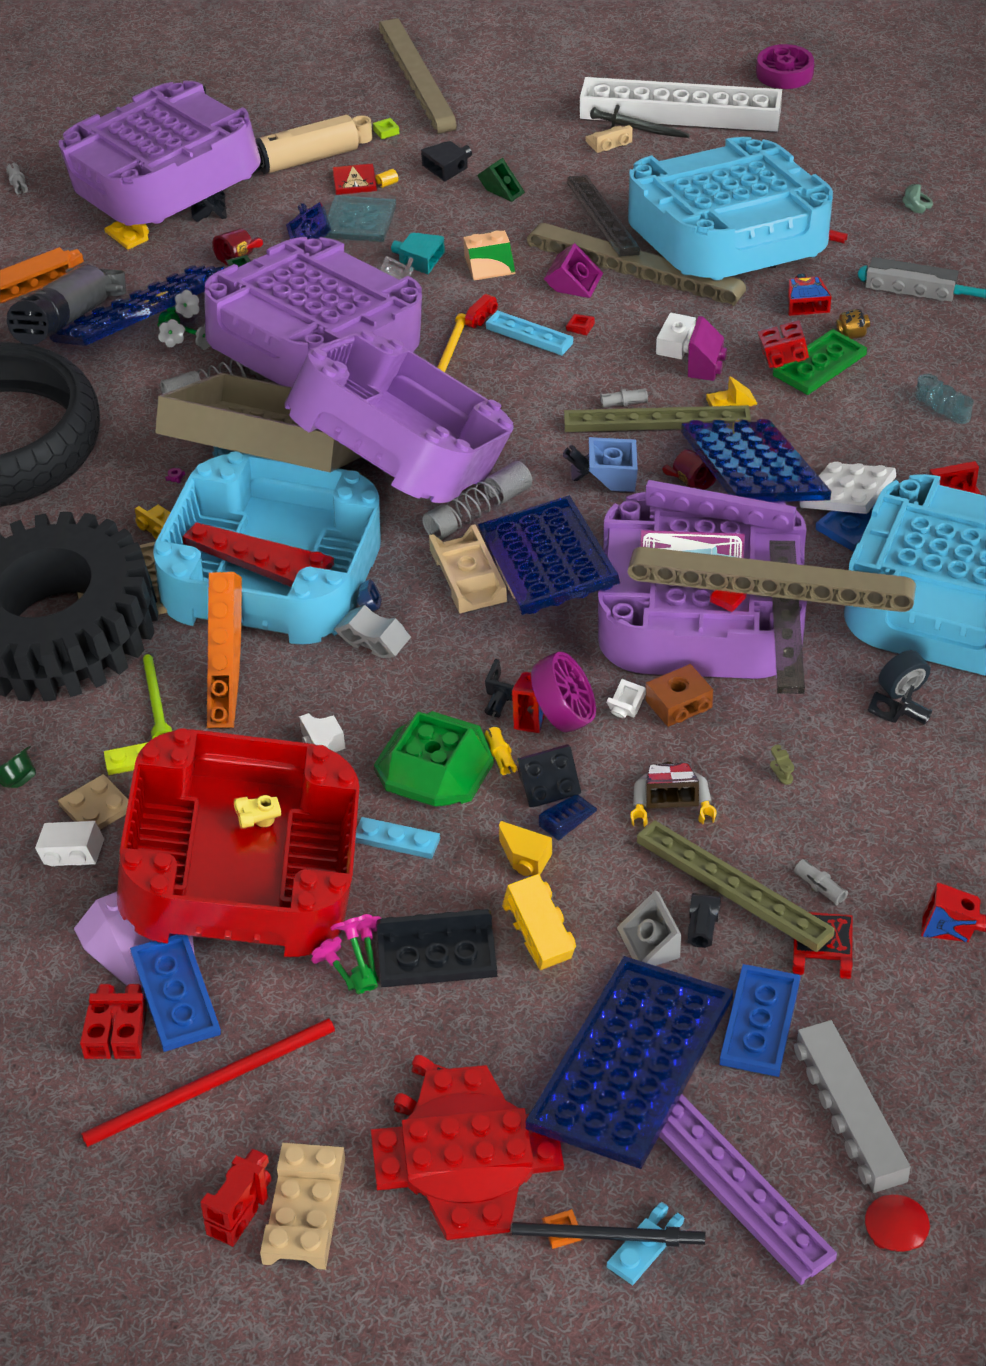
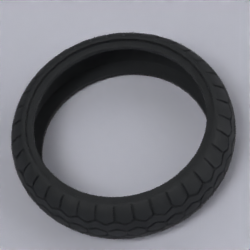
(64, 448)

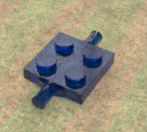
(309, 222)

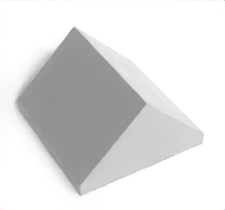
(651, 932)

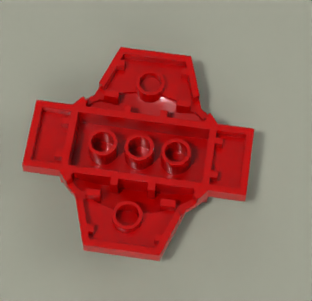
(464, 1152)

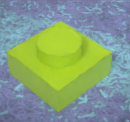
(386, 128)

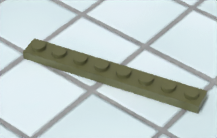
(649, 418)
(736, 886)

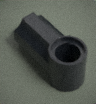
(702, 916)

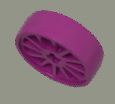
(785, 66)
(563, 692)

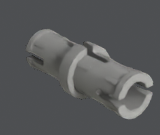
(16, 178)
(624, 398)
(820, 881)

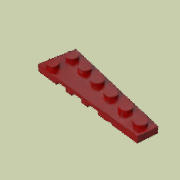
(255, 554)

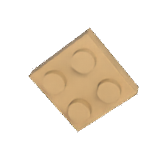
(95, 802)

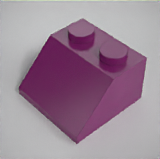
(573, 273)
(705, 351)

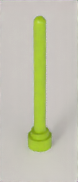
(160, 726)

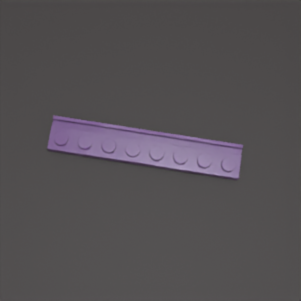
(746, 1193)

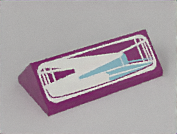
(698, 542)

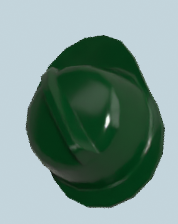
(17, 770)

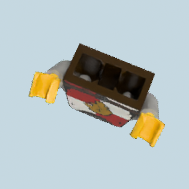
(671, 786)

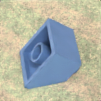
(614, 462)

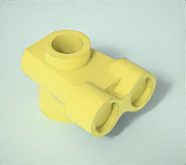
(258, 811)

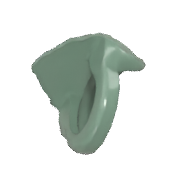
(913, 201)

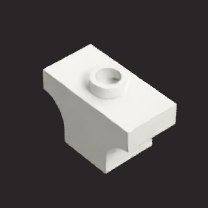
(322, 732)

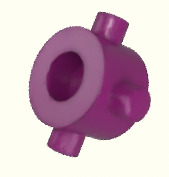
(175, 475)

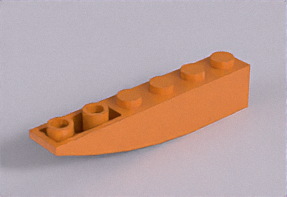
(223, 647)

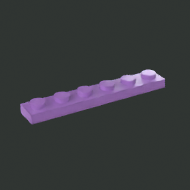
(720, 506)

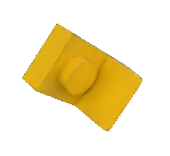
(735, 395)

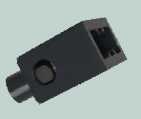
(445, 159)

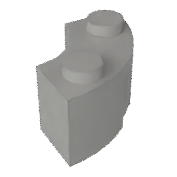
(374, 632)

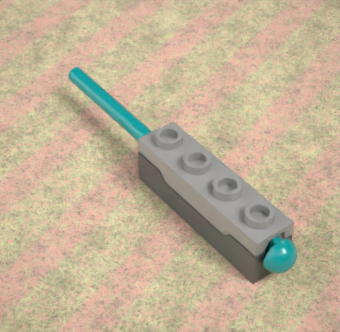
(915, 280)

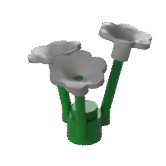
(169, 322)

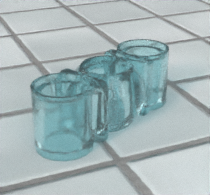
(944, 399)

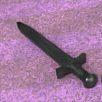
(618, 119)

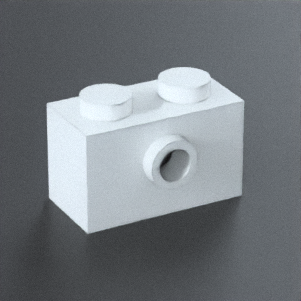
(675, 336)
(69, 843)

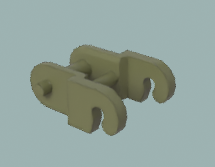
(785, 766)

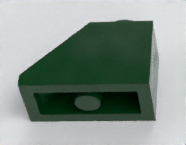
(501, 181)

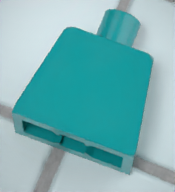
(423, 248)

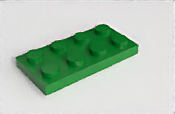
(826, 359)

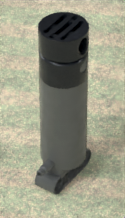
(63, 302)

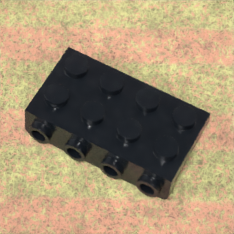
(436, 948)

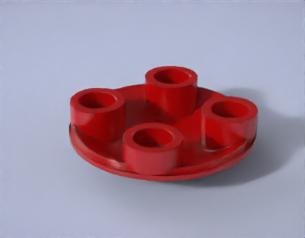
(897, 1223)

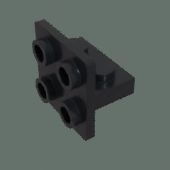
(212, 203)
(549, 776)

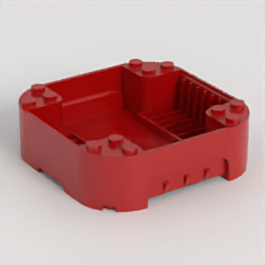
(203, 875)

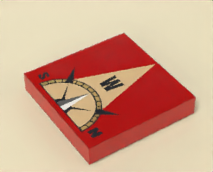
(354, 179)

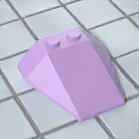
(110, 938)

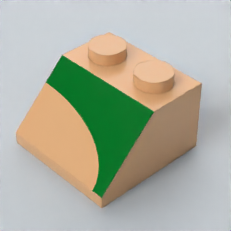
(488, 255)

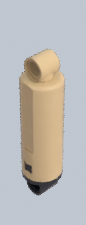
(312, 142)

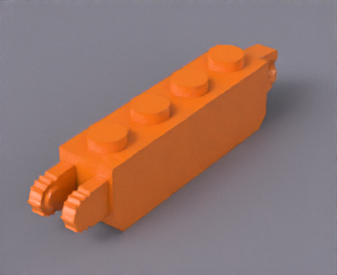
(36, 272)

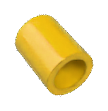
(386, 178)

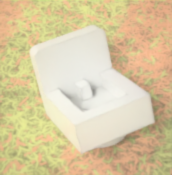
(626, 699)

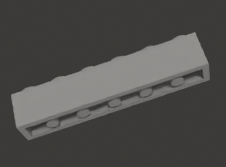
(852, 1107)

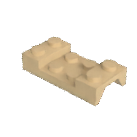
(469, 571)
(304, 1204)

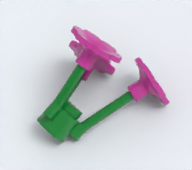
(363, 976)

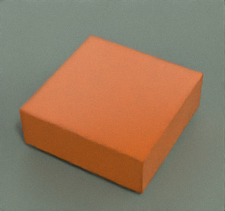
(567, 1218)

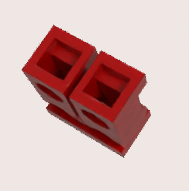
(786, 349)
(114, 1023)
(237, 1200)

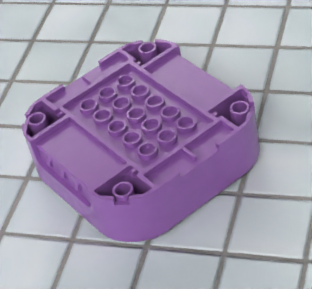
(159, 153)
(303, 298)
(400, 414)
(670, 626)

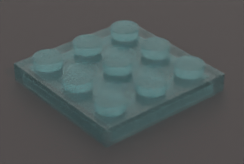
(360, 218)

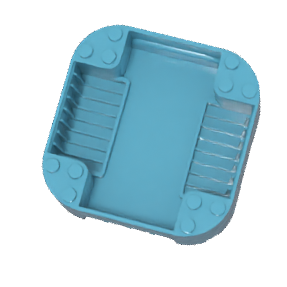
(730, 208)
(280, 504)
(941, 545)

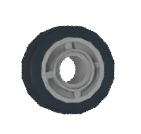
(902, 672)

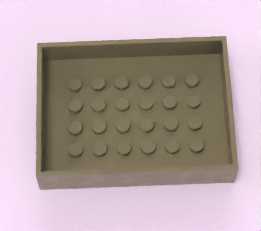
(247, 419)

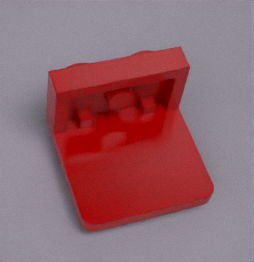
(959, 476)

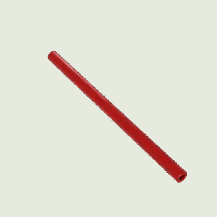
(207, 1082)

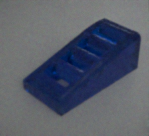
(566, 825)

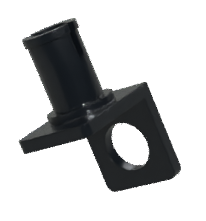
(579, 462)
(500, 691)
(897, 709)

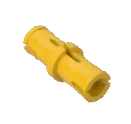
(500, 750)

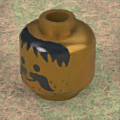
(853, 323)

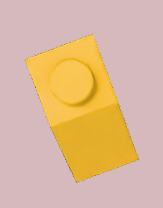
(525, 849)

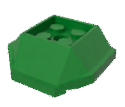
(435, 760)

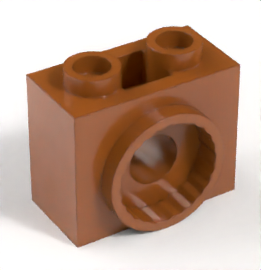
(679, 695)

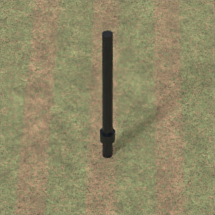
(671, 1236)

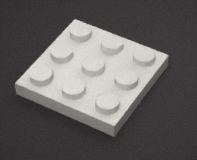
(852, 487)

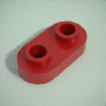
(481, 310)

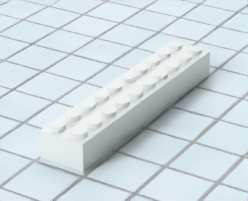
(684, 103)

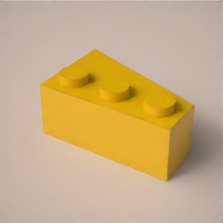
(539, 921)

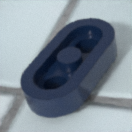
(369, 595)

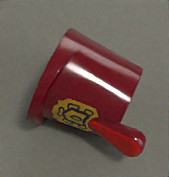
(234, 244)
(690, 470)

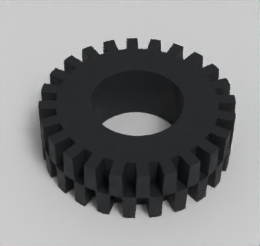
(91, 632)

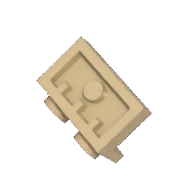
(610, 138)

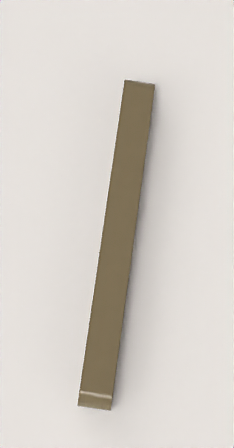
(418, 76)
(642, 266)
(772, 579)

